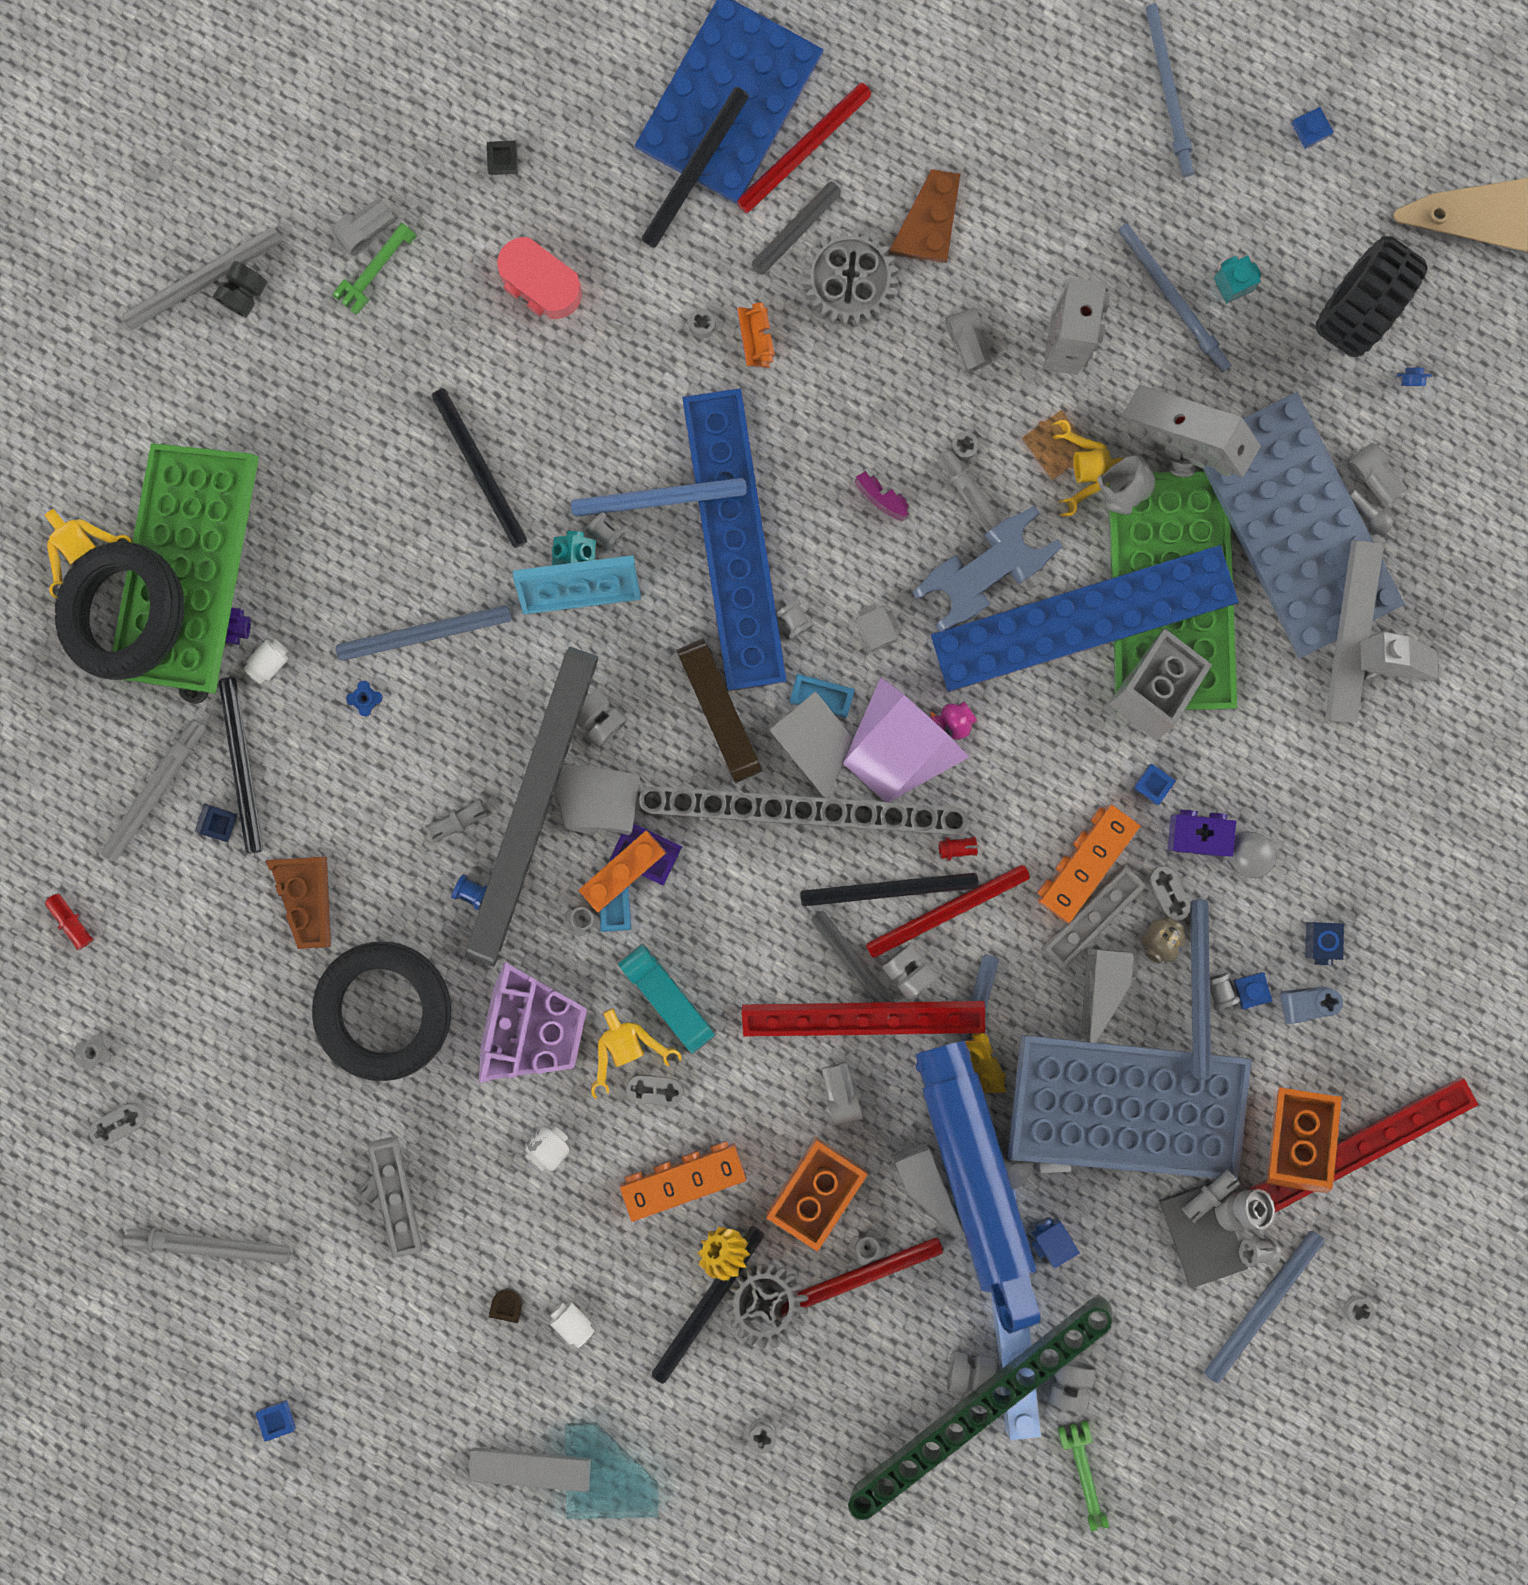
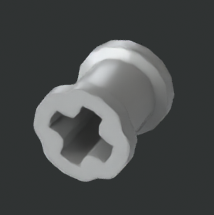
(605, 531)
(794, 619)
(1222, 992)
(1258, 1248)
(769, 1440)

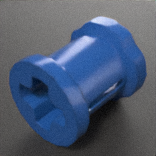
(469, 892)

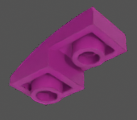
(889, 503)

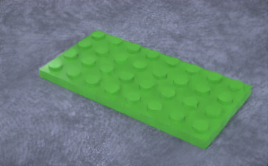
(196, 519)
(1173, 523)

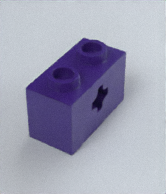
(1184, 838)

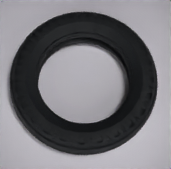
(75, 601)
(331, 1028)

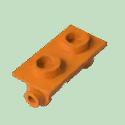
(757, 346)

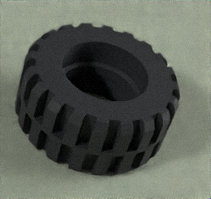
(1371, 296)

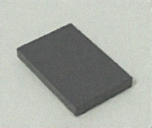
(1203, 1247)

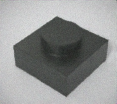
(502, 157)

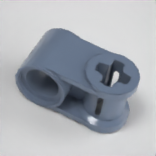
(1305, 1004)

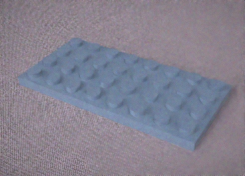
(1297, 525)
(1127, 1108)

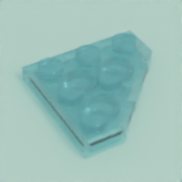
(617, 1480)

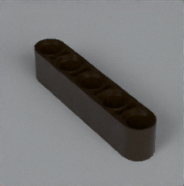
(719, 710)

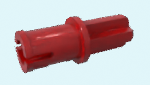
(68, 921)

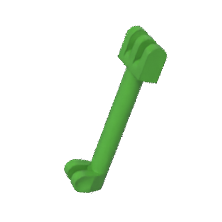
(354, 291)
(1076, 1442)

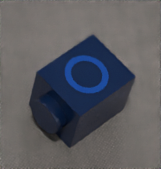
(1324, 942)

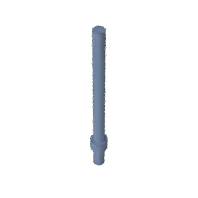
(1182, 144)
(1208, 343)

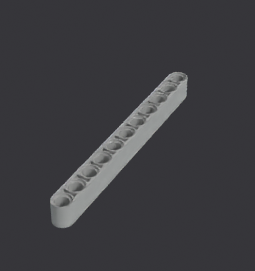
(818, 805)

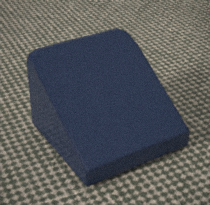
(215, 822)

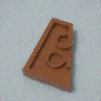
(930, 220)
(306, 898)

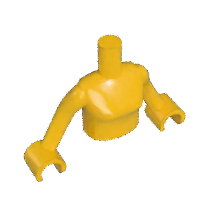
(1087, 465)
(72, 543)
(624, 1047)

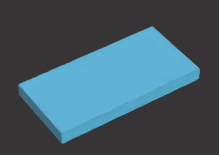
(577, 584)

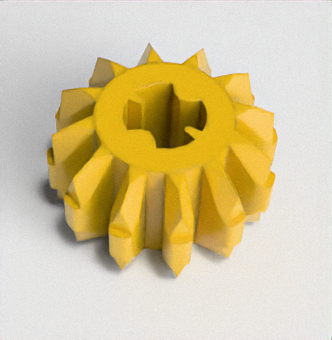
(723, 1253)

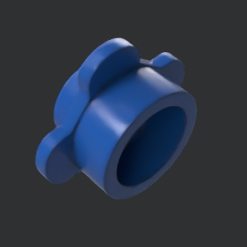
(1414, 376)
(364, 707)

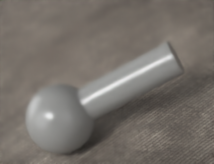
(1379, 521)

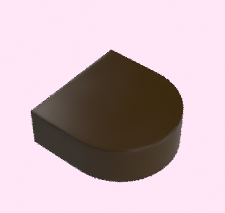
(506, 1306)

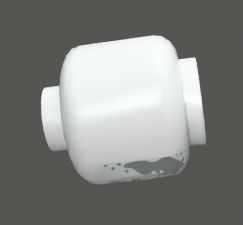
(546, 1149)

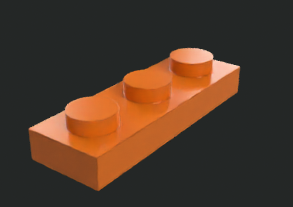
(622, 871)

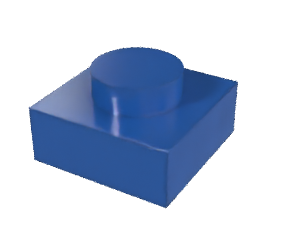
(1312, 127)
(1154, 784)
(1252, 990)
(275, 1420)

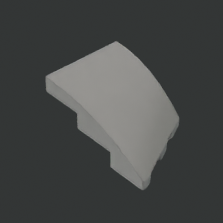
(814, 741)
(597, 799)

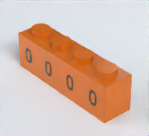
(1088, 863)
(683, 1181)

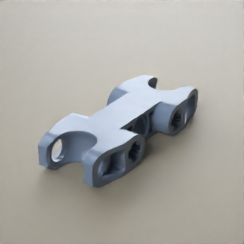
(1006, 556)

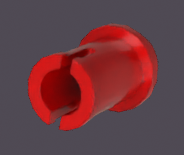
(956, 848)

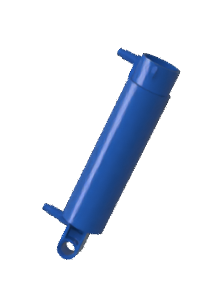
(980, 1183)

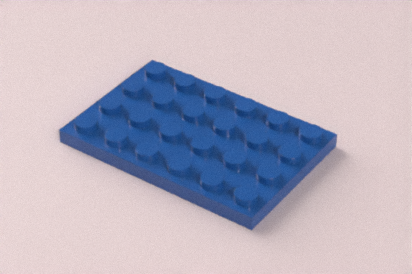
(729, 52)

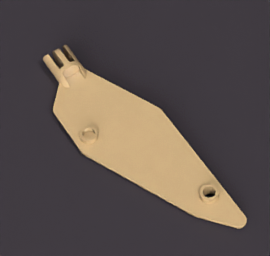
(1481, 213)

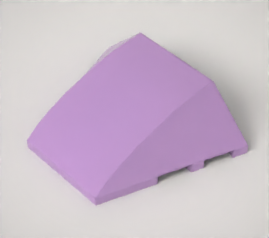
(899, 745)
(528, 1028)

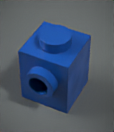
(1053, 1242)

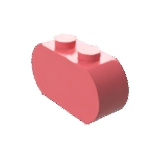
(539, 278)

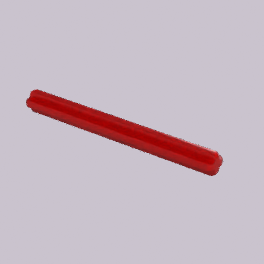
(804, 147)
(948, 911)
(868, 1273)

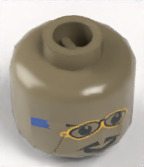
(1163, 940)

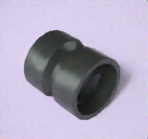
(240, 289)

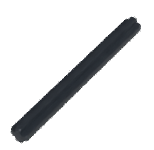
(695, 167)
(479, 467)
(240, 765)
(889, 889)
(701, 1315)

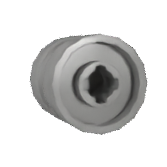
(595, 707)
(913, 981)
(1246, 1210)
(969, 1373)
(1077, 1375)

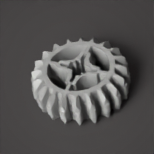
(773, 1317)

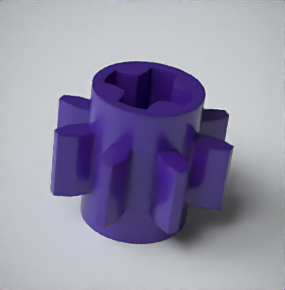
(238, 626)

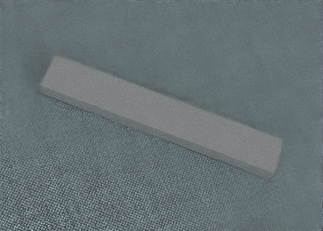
(1354, 627)

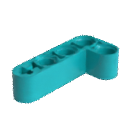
(666, 998)

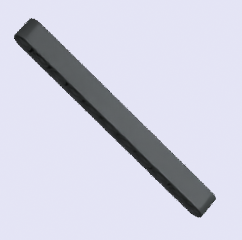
(531, 805)

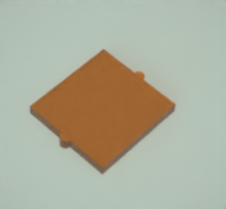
(1053, 454)

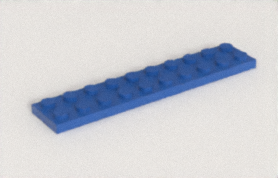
(735, 542)
(1084, 618)

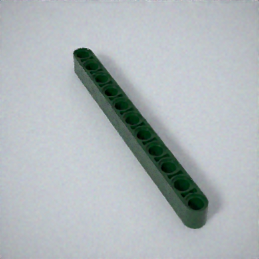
(985, 1396)

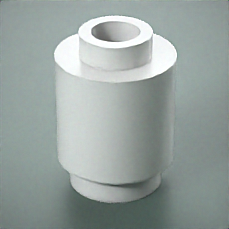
(266, 661)
(571, 1324)

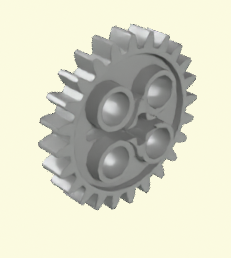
(824, 274)

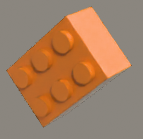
(1304, 1140)
(816, 1193)

